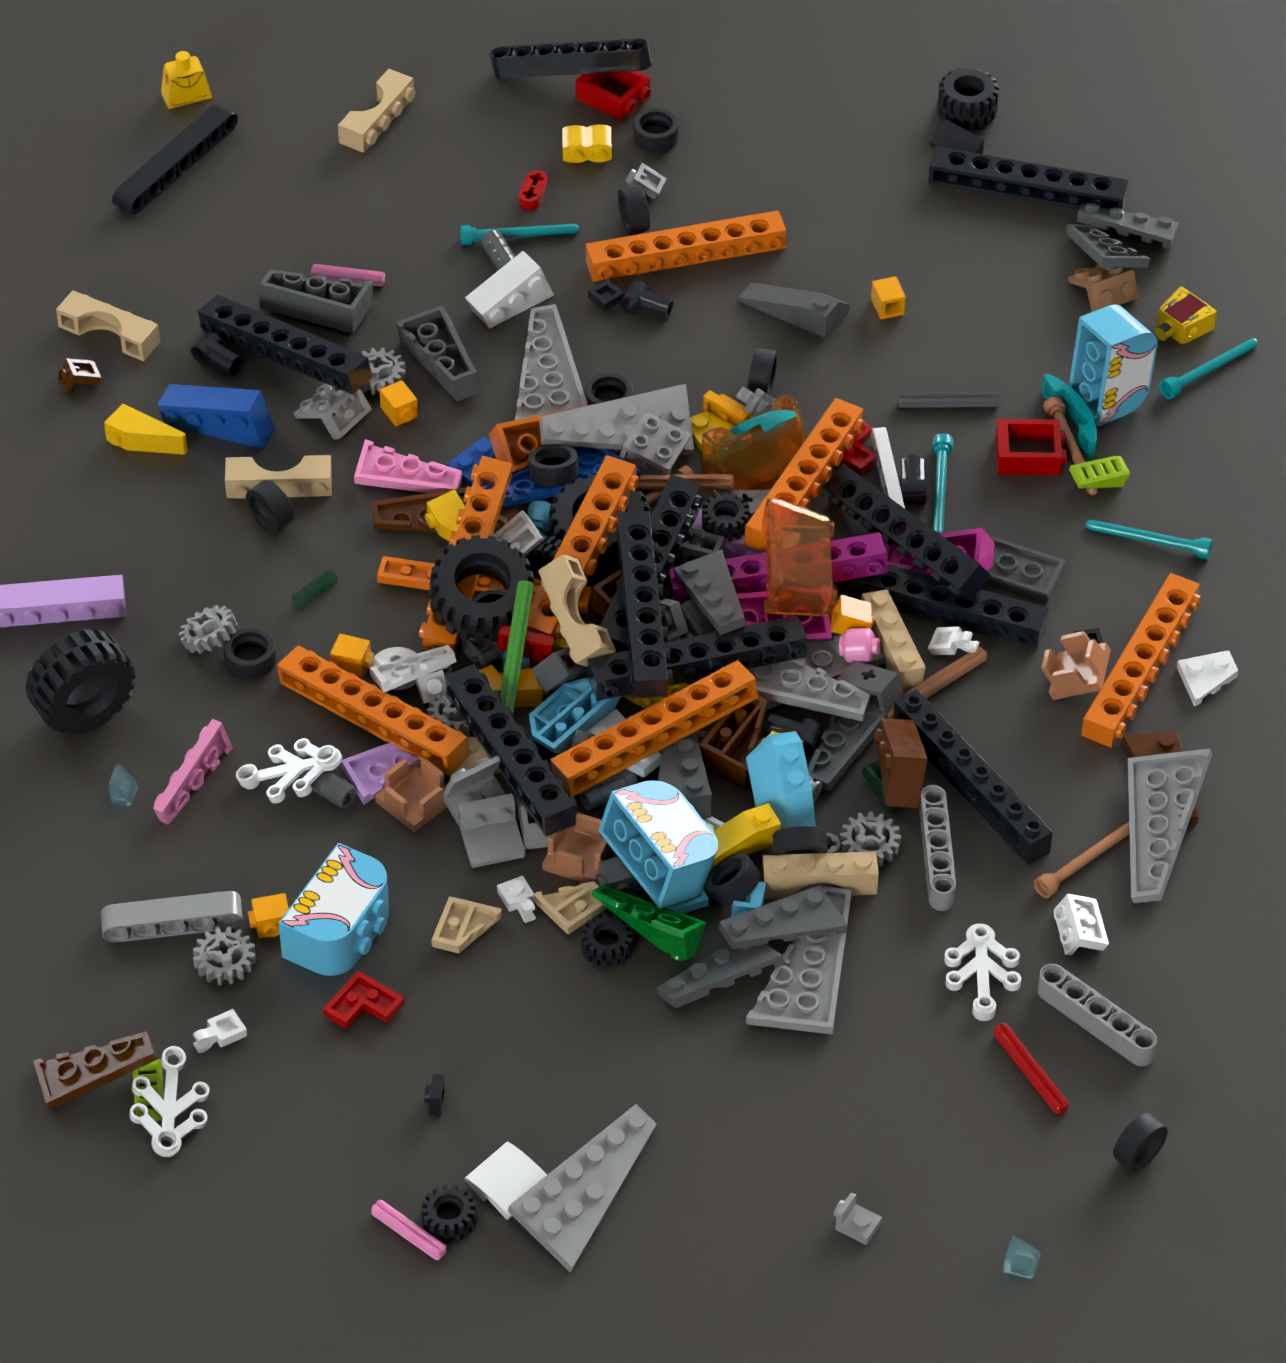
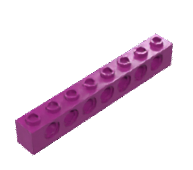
(849, 559)

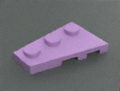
(368, 768)

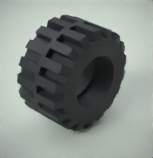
(968, 98)

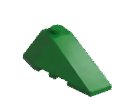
(663, 927)

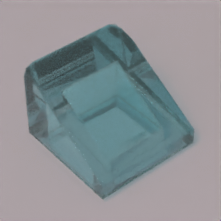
(122, 787)
(1021, 1259)

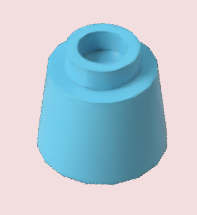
(539, 514)

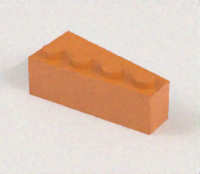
(517, 439)

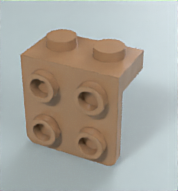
(1106, 286)

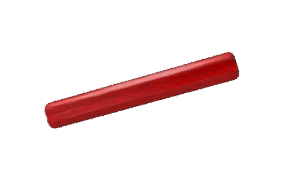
(1031, 1069)

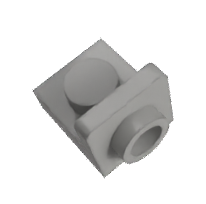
(647, 179)
(856, 1220)

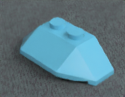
(566, 710)
(782, 779)

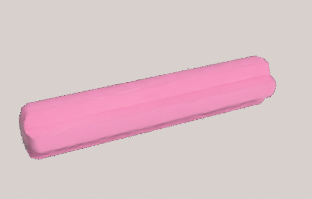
(357, 276)
(408, 1230)

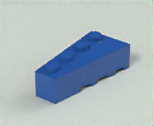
(218, 412)

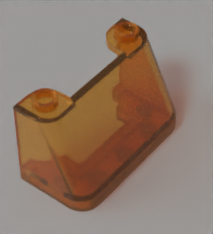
(754, 456)
(798, 560)

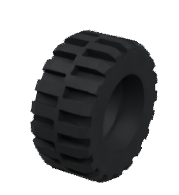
(566, 506)
(474, 558)
(80, 681)

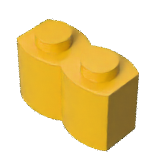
(586, 143)

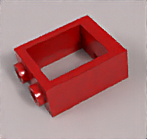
(589, 91)
(1029, 462)

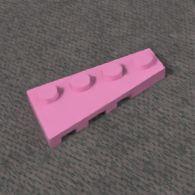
(392, 470)
(190, 776)

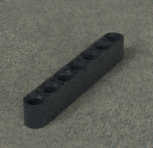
(571, 58)
(175, 159)

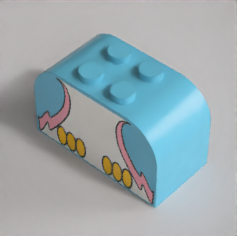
(1112, 363)
(660, 840)
(336, 913)

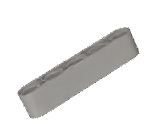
(937, 848)
(171, 916)
(1097, 1015)

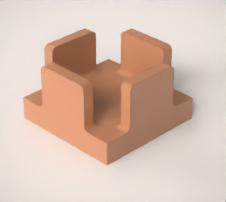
(1077, 669)
(413, 793)
(577, 850)

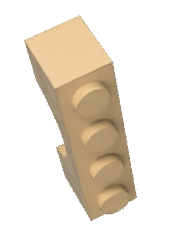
(362, 128)
(82, 314)
(306, 479)
(563, 583)
(895, 639)
(849, 870)

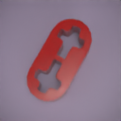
(528, 189)

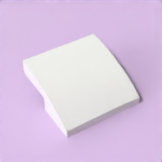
(520, 533)
(504, 1177)

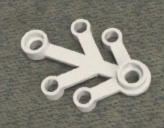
(323, 759)
(983, 966)
(169, 1107)

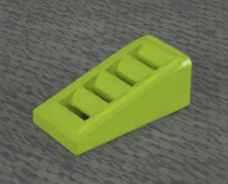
(1114, 467)
(154, 1073)

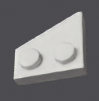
(1206, 674)

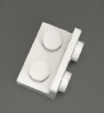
(1080, 924)

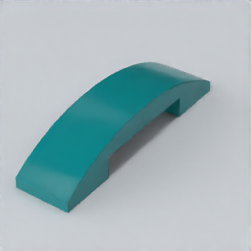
(1076, 410)
(768, 421)

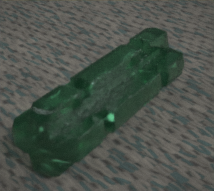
(314, 588)

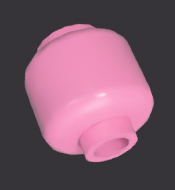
(859, 645)

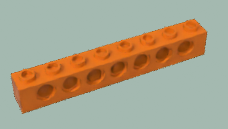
(685, 245)
(811, 464)
(488, 473)
(612, 474)
(1141, 660)
(373, 709)
(654, 728)

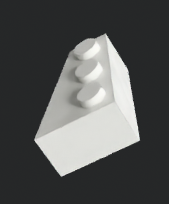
(509, 291)

